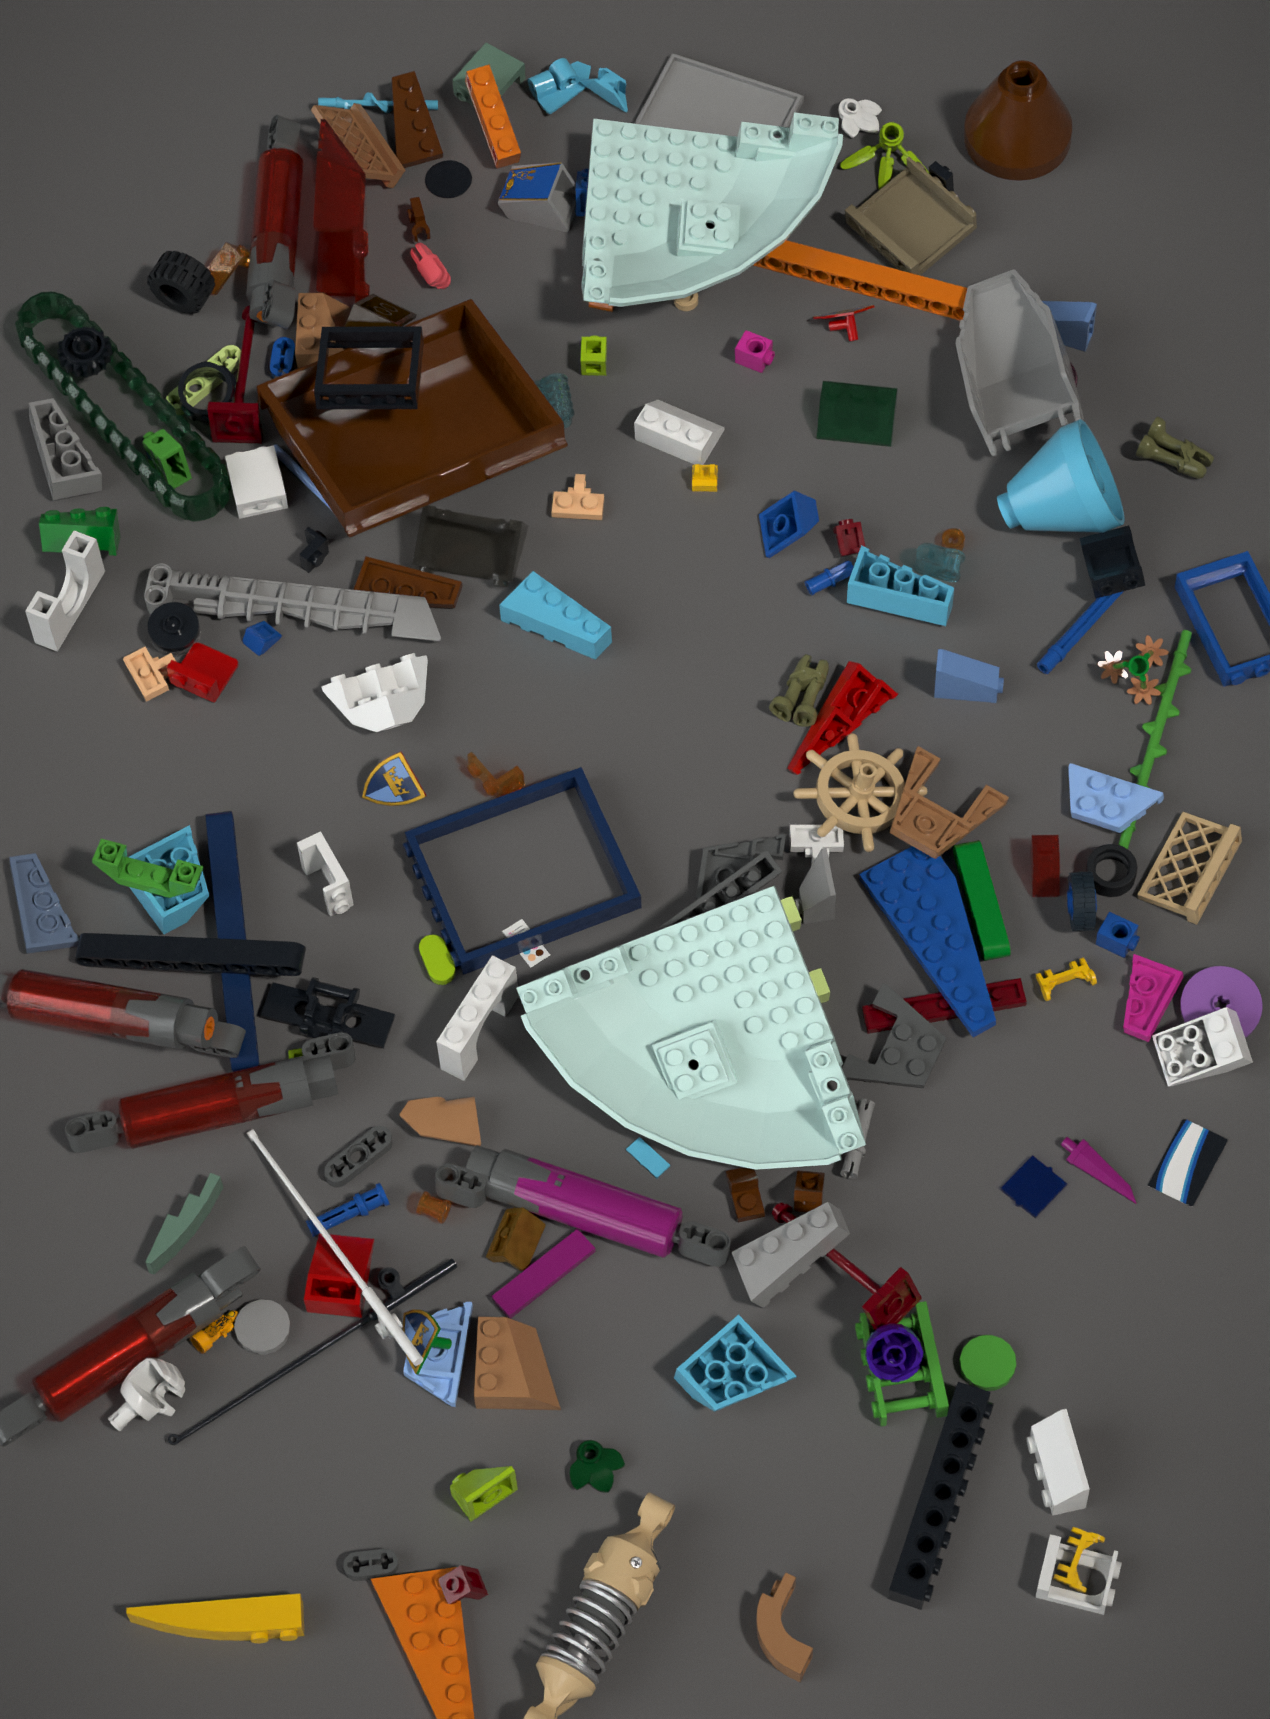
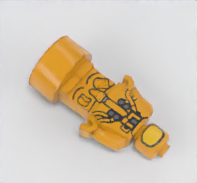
(203, 1339)

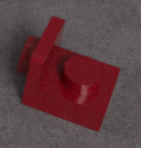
(849, 537)
(462, 1583)

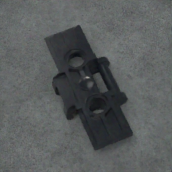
(325, 1020)

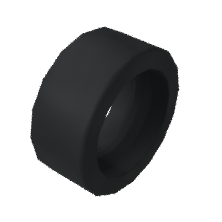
(1118, 853)

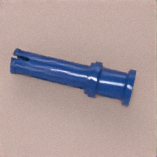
(359, 1205)

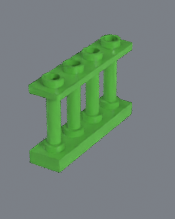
(929, 1372)

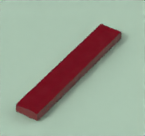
(935, 1008)

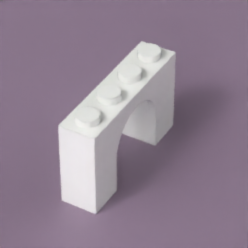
(54, 617)
(493, 991)

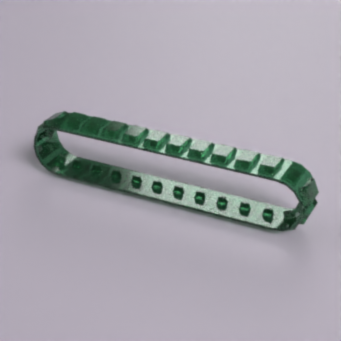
(192, 508)

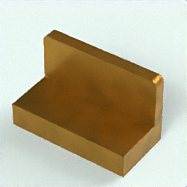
(516, 1238)

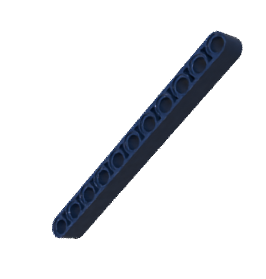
(231, 925)

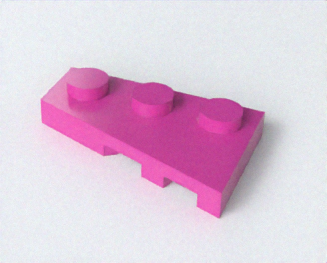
(1149, 996)

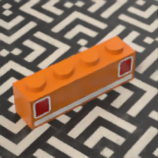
(492, 116)

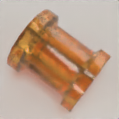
(434, 1207)

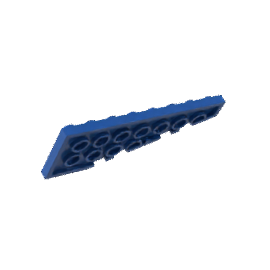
(929, 915)

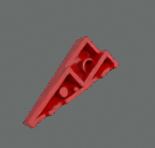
(848, 704)

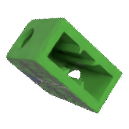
(163, 447)

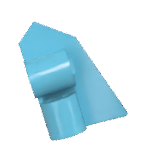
(559, 84)

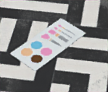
(531, 956)

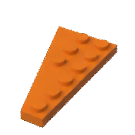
(431, 1638)

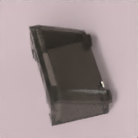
(469, 545)

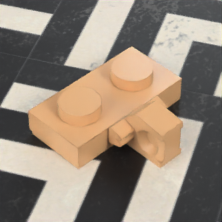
(578, 502)
(148, 672)

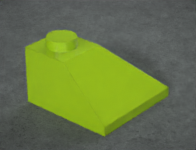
(483, 1489)

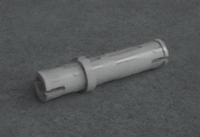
(853, 1157)

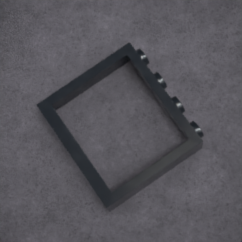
(369, 395)

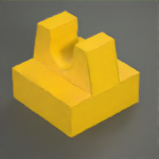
(704, 477)

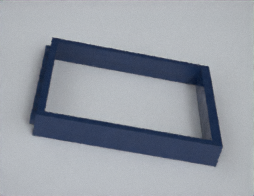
(545, 933)

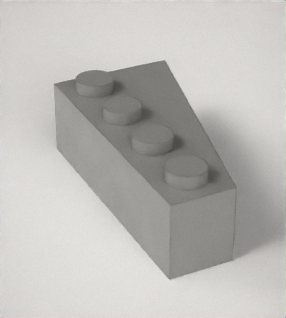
(64, 459)

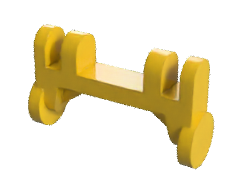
(1048, 983)
(1072, 1578)

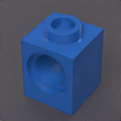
(1114, 925)

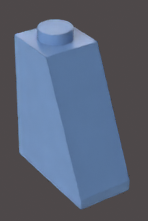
(1074, 322)
(966, 678)

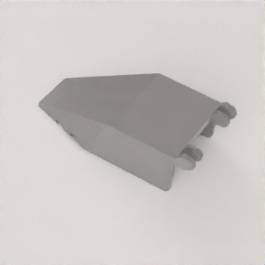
(1013, 360)

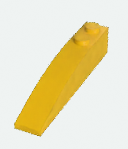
(227, 1619)

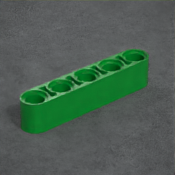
(981, 900)

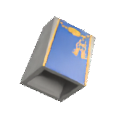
(540, 196)

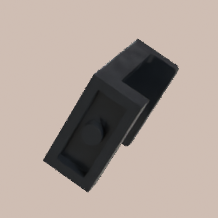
(1112, 562)

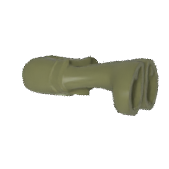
(1191, 458)
(801, 680)

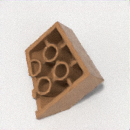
(313, 313)
(511, 1367)

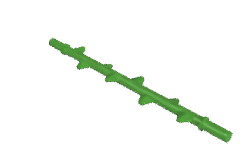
(1156, 728)

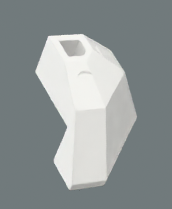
(383, 695)

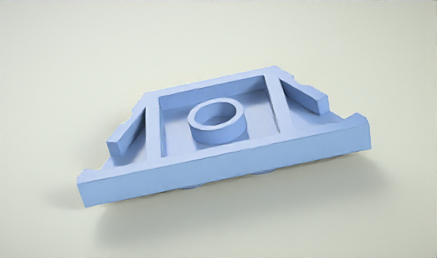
(1107, 799)
(443, 1367)

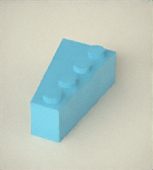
(898, 590)
(556, 616)

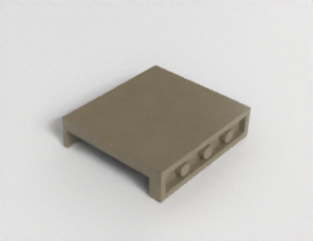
(913, 220)

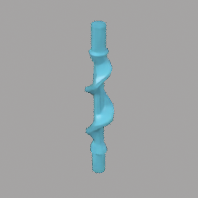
(368, 100)

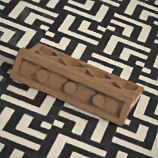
(371, 146)

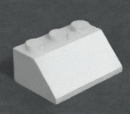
(677, 432)
(1058, 1464)

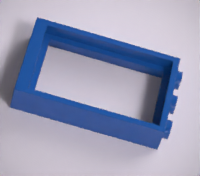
(1211, 574)

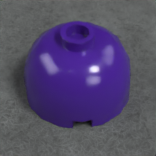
(893, 1352)

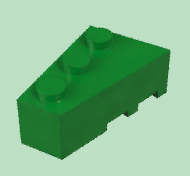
(98, 523)

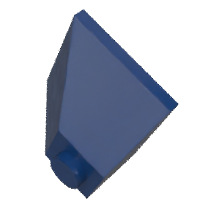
(787, 521)

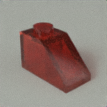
(1045, 865)

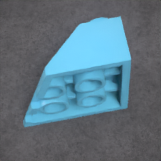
(177, 910)
(731, 1367)

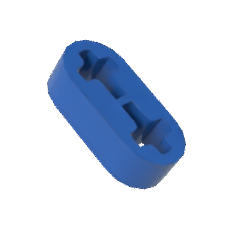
(278, 359)

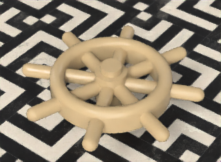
(859, 791)

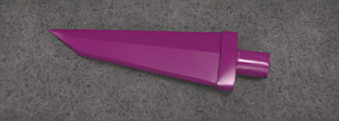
(1092, 1163)

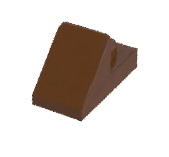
(808, 1190)
(745, 1194)

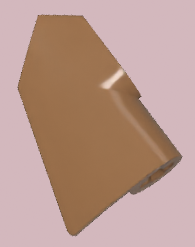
(444, 1119)

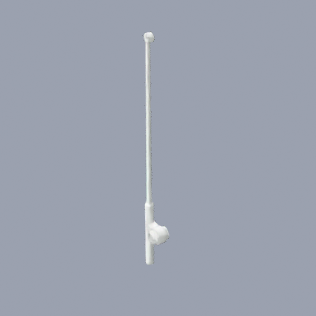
(388, 1324)

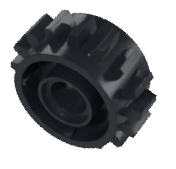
(85, 352)

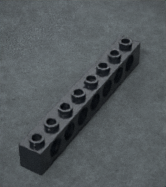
(965, 1401)

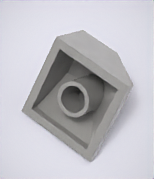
(817, 892)

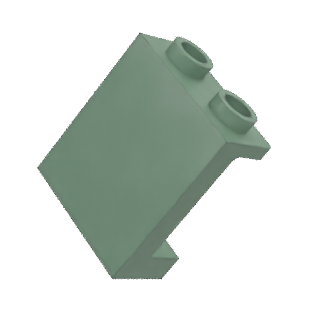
(503, 66)

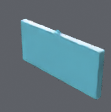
(648, 1157)

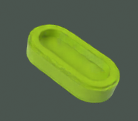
(437, 959)

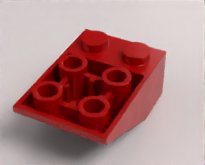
(330, 1285)

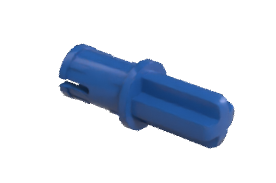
(829, 577)

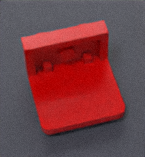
(203, 671)

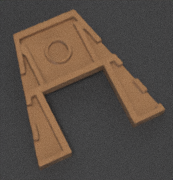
(930, 825)

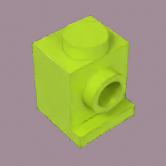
(593, 355)

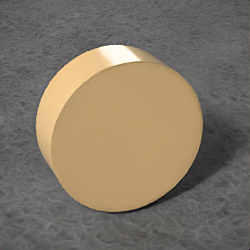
(687, 303)

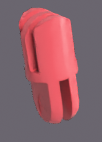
(430, 266)

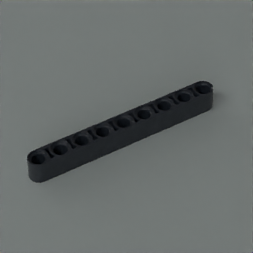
(190, 954)

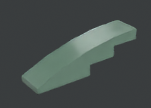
(179, 1230)

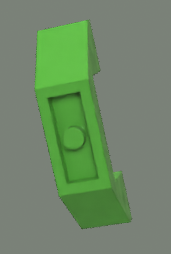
(141, 875)

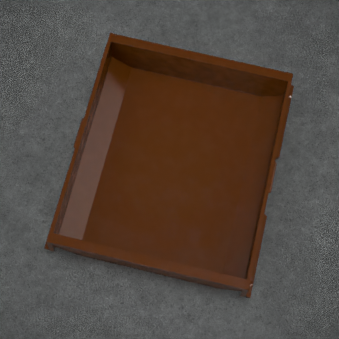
(471, 422)

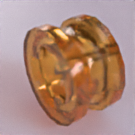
(956, 534)

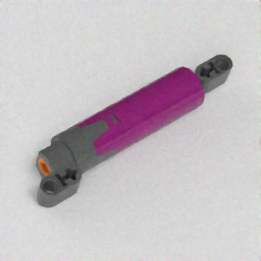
(579, 1203)

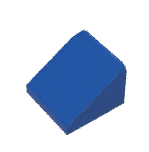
(260, 637)

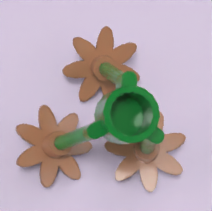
(1137, 667)

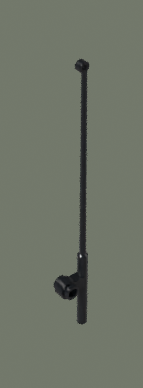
(398, 1296)

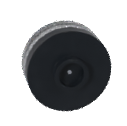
(173, 629)

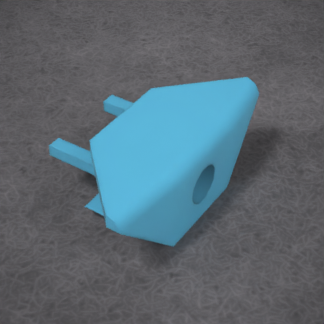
(609, 87)

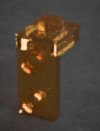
(226, 262)
(506, 784)

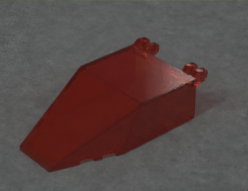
(340, 219)

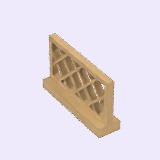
(1212, 869)

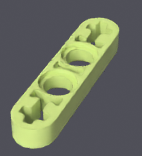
(207, 384)

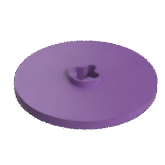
(1222, 984)

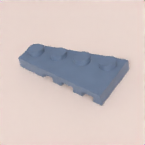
(40, 912)

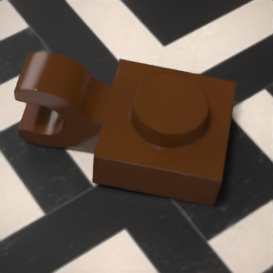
(417, 216)

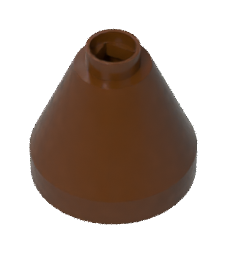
(1018, 125)

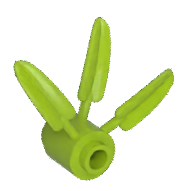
(886, 164)

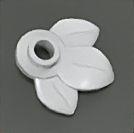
(861, 118)

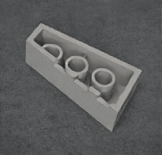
(784, 1253)

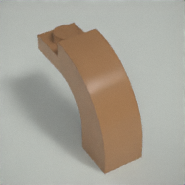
(778, 1646)

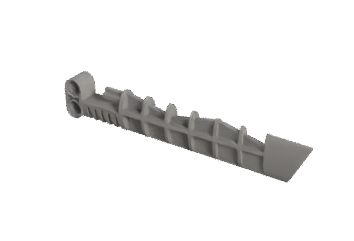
(316, 604)

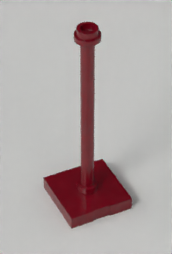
(238, 420)
(888, 1302)

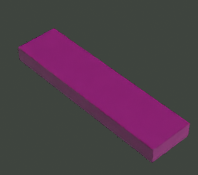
(543, 1273)

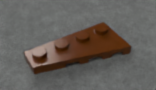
(413, 125)
(402, 580)

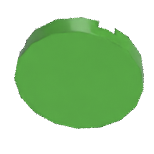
(988, 1362)

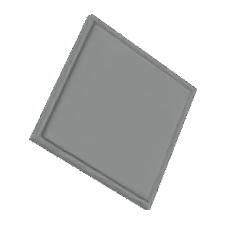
(714, 100)

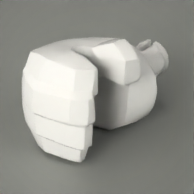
(145, 1391)

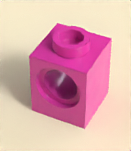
(752, 343)

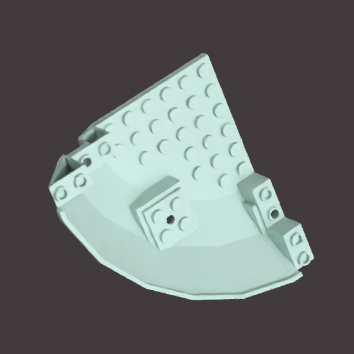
(662, 185)
(716, 993)

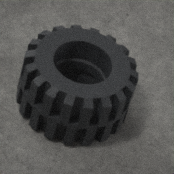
(181, 282)

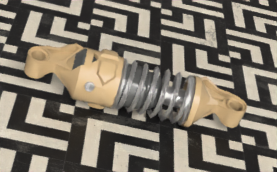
(613, 1589)

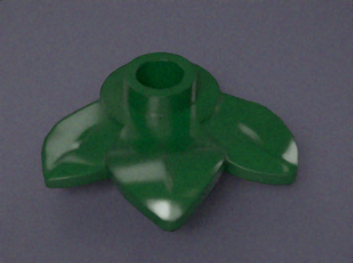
(595, 1471)

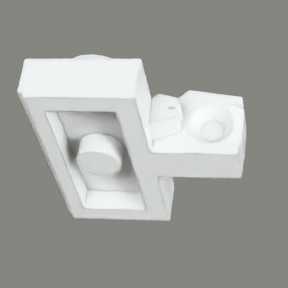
(805, 839)

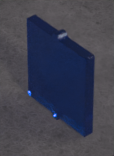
(1033, 1186)

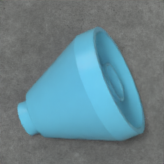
(1064, 487)

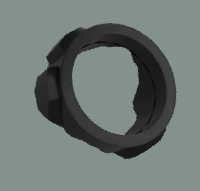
(206, 370)

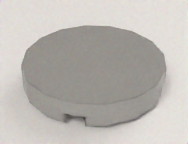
(262, 1327)

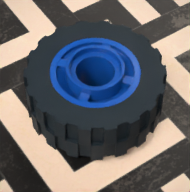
(1081, 901)

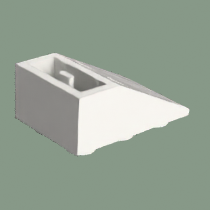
(1202, 1047)

